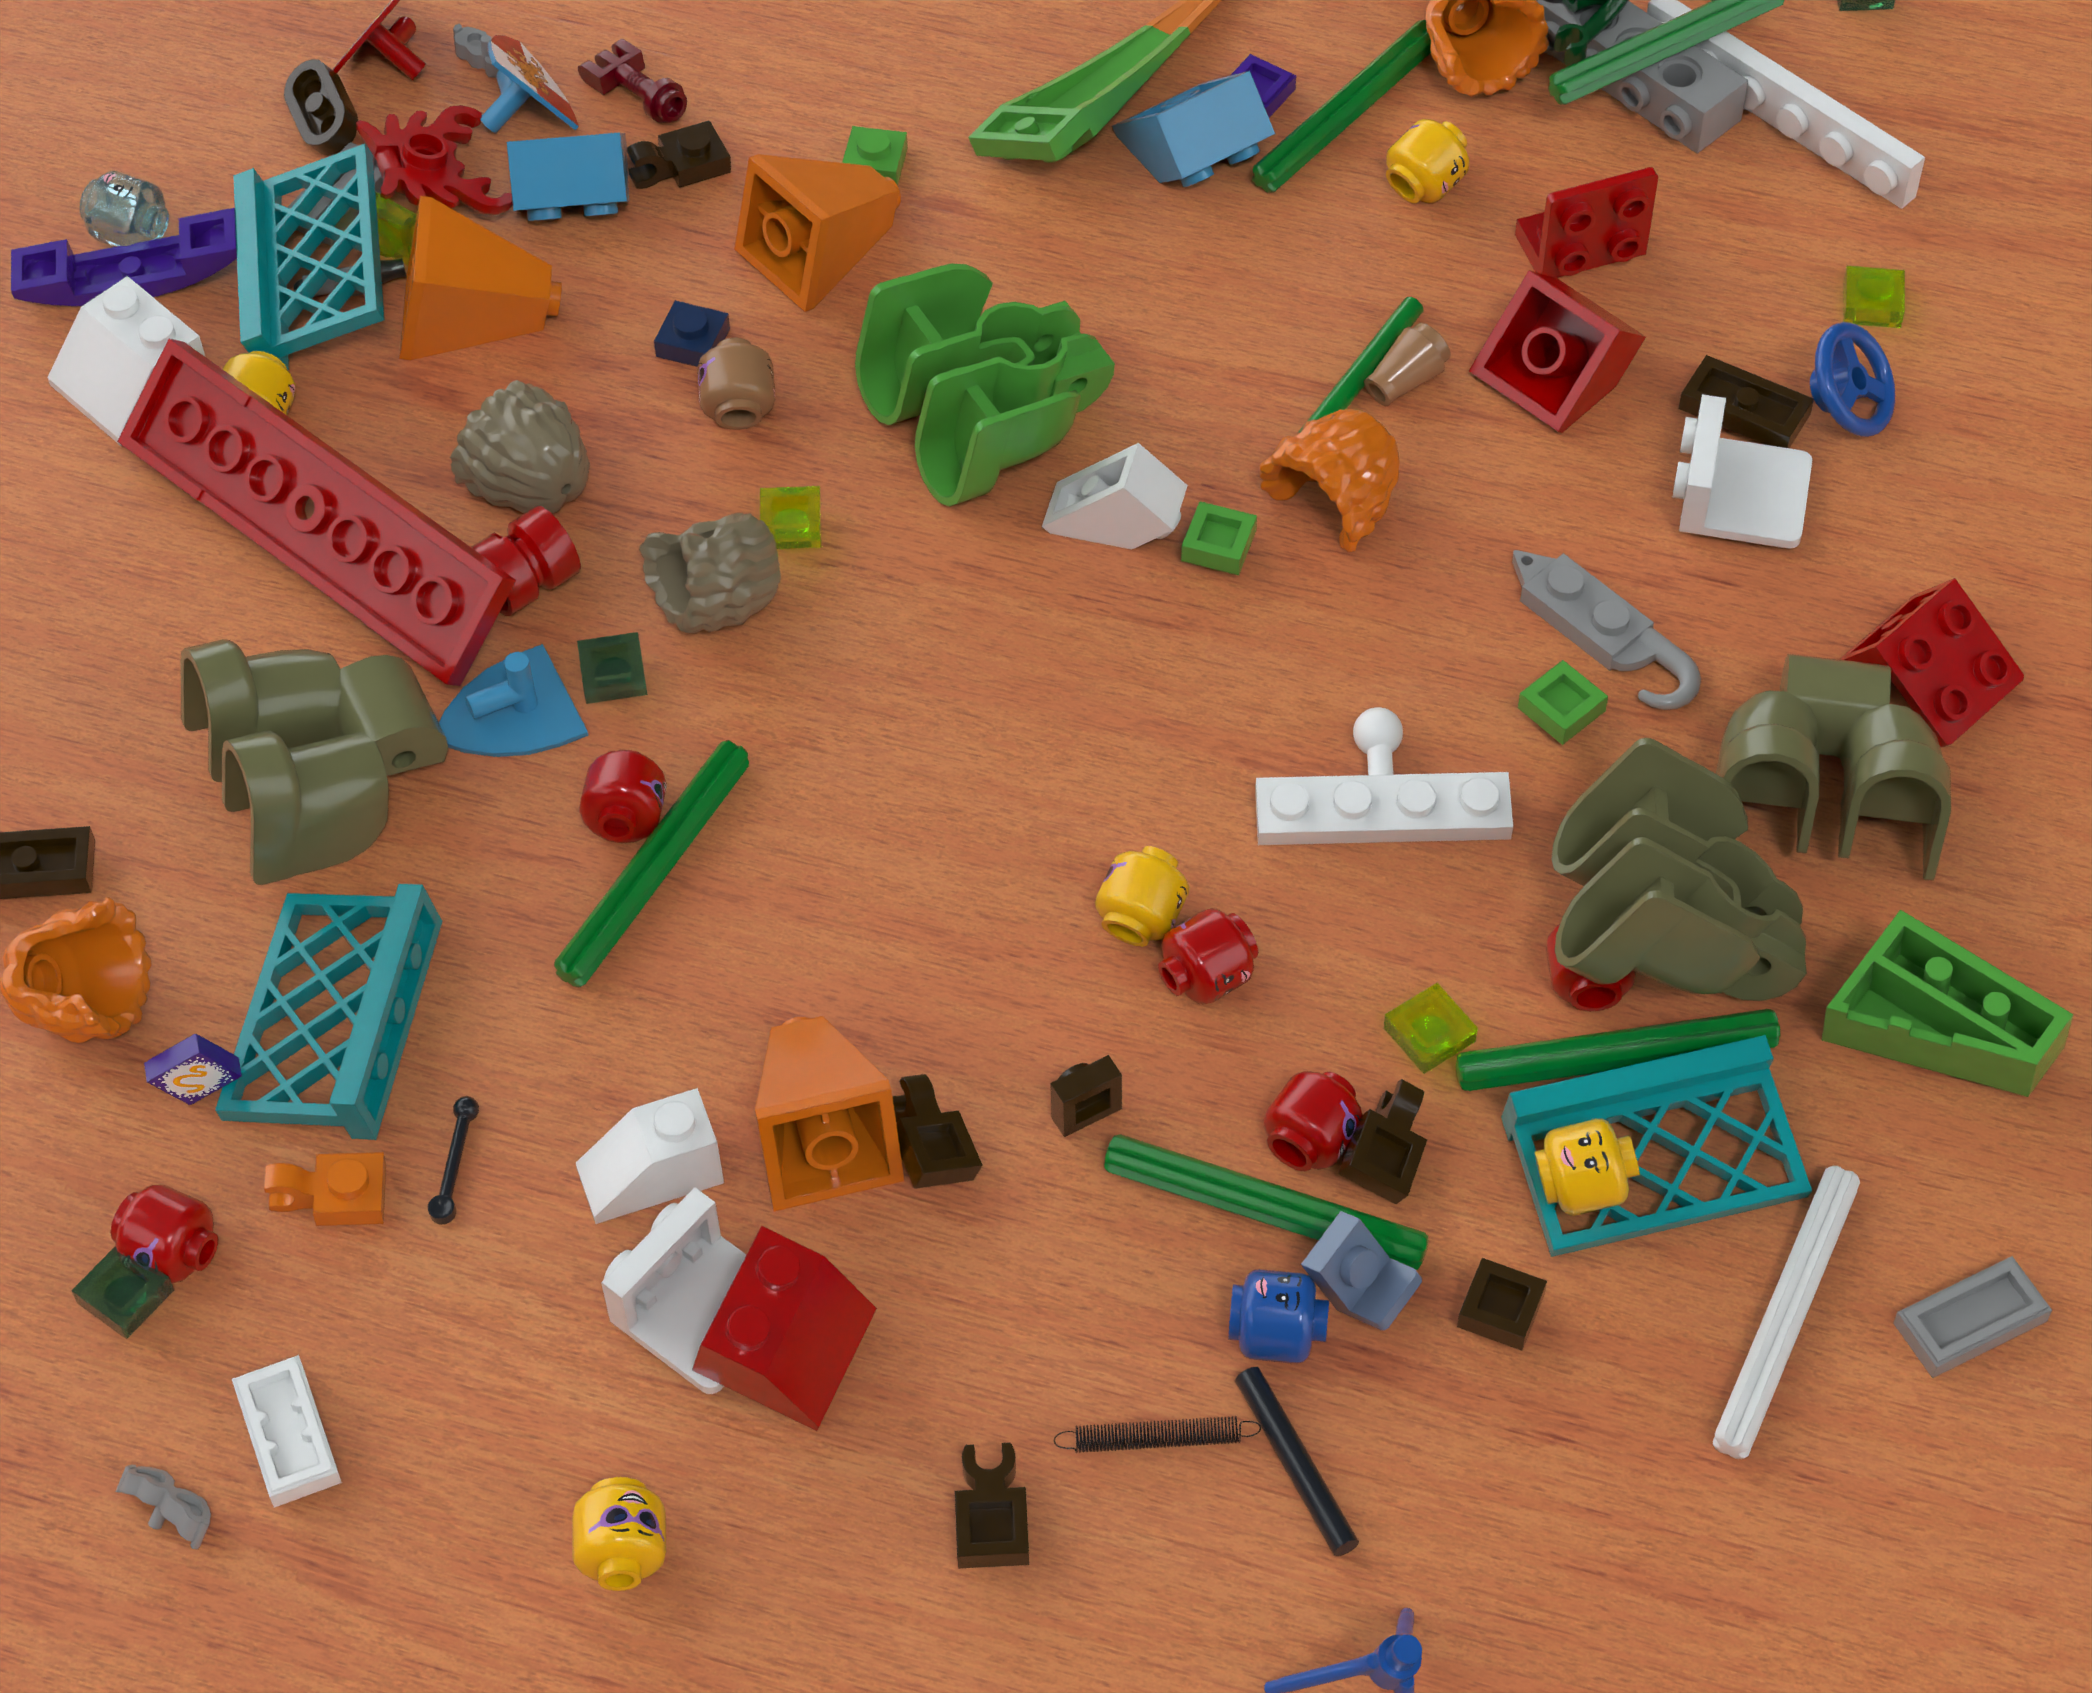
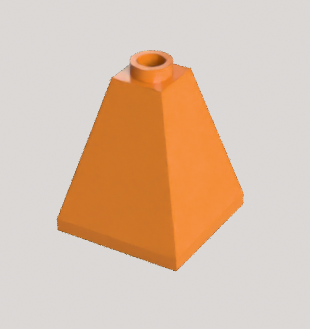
(811, 221)
(469, 286)
(823, 1117)

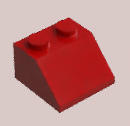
(1555, 351)
(785, 1329)

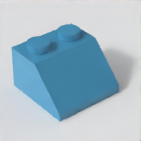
(1198, 129)
(569, 173)

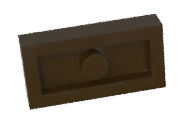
(1752, 403)
(46, 862)

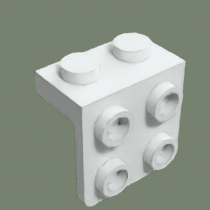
(1740, 486)
(674, 1284)

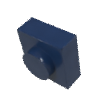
(690, 333)

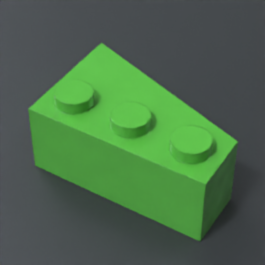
(1946, 1011)

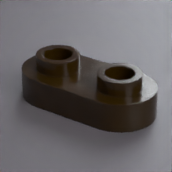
(320, 107)

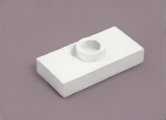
(286, 1431)

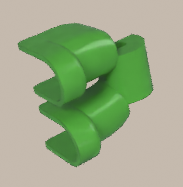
(983, 383)

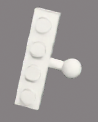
(1381, 803)

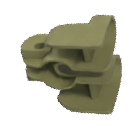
(1843, 712)
(307, 746)
(1673, 884)

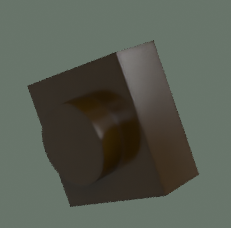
(1086, 1095)
(1502, 1304)

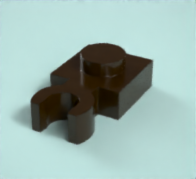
(991, 1516)

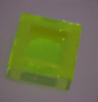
(394, 229)
(1874, 296)
(793, 515)
(1430, 1028)

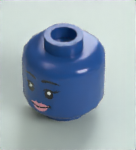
(1277, 1316)

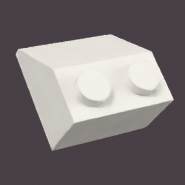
(114, 353)

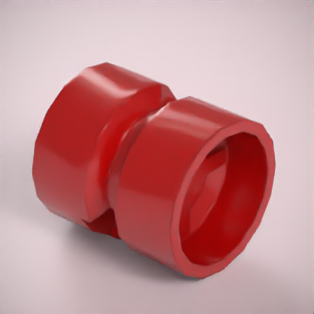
(533, 554)

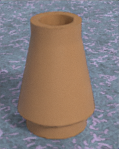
(1411, 361)

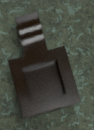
(685, 154)
(932, 1143)
(1383, 1149)

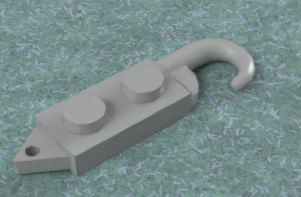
(1602, 623)

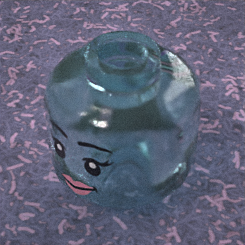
(123, 209)

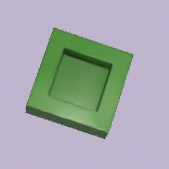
(879, 149)
(1219, 538)
(1562, 702)

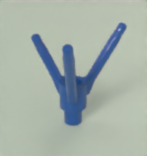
(1389, 1665)

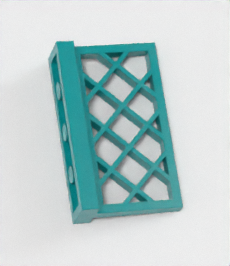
(268, 266)
(379, 1028)
(1656, 1088)

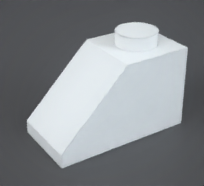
(1118, 501)
(651, 1157)

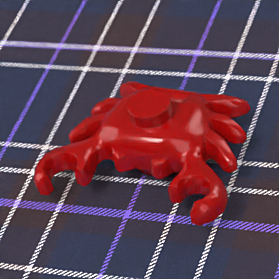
(424, 162)

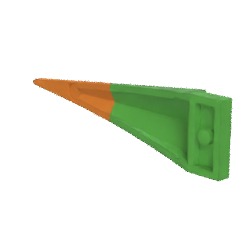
(1078, 104)

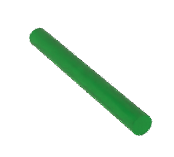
(1353, 380)

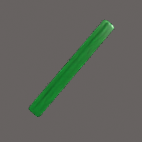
(1653, 46)
(1342, 108)
(651, 864)
(1608, 1049)
(1252, 1196)

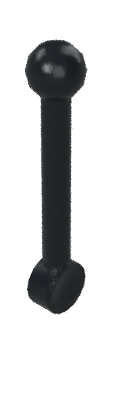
(441, 1207)

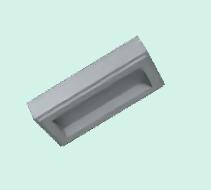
(1972, 1317)

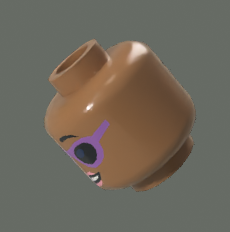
(736, 383)

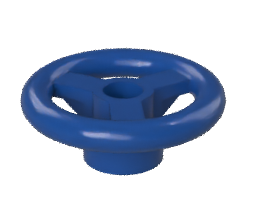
(1843, 379)

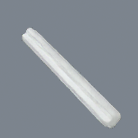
(1786, 1313)

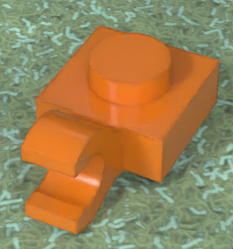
(340, 1191)

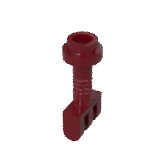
(662, 99)

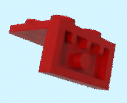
(1591, 224)
(1942, 659)

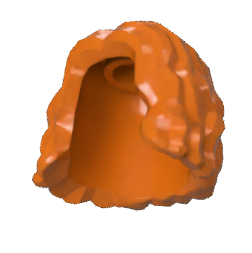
(1486, 42)
(1348, 458)
(79, 972)

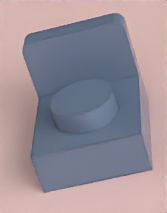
(1359, 1273)

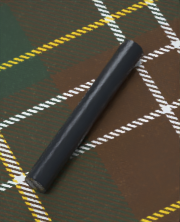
(1297, 1461)

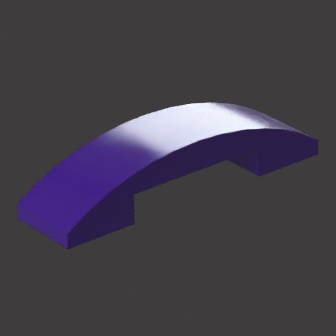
(56, 276)

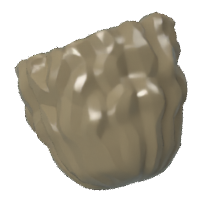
(521, 451)
(713, 572)

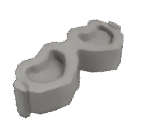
(473, 47)
(177, 1505)

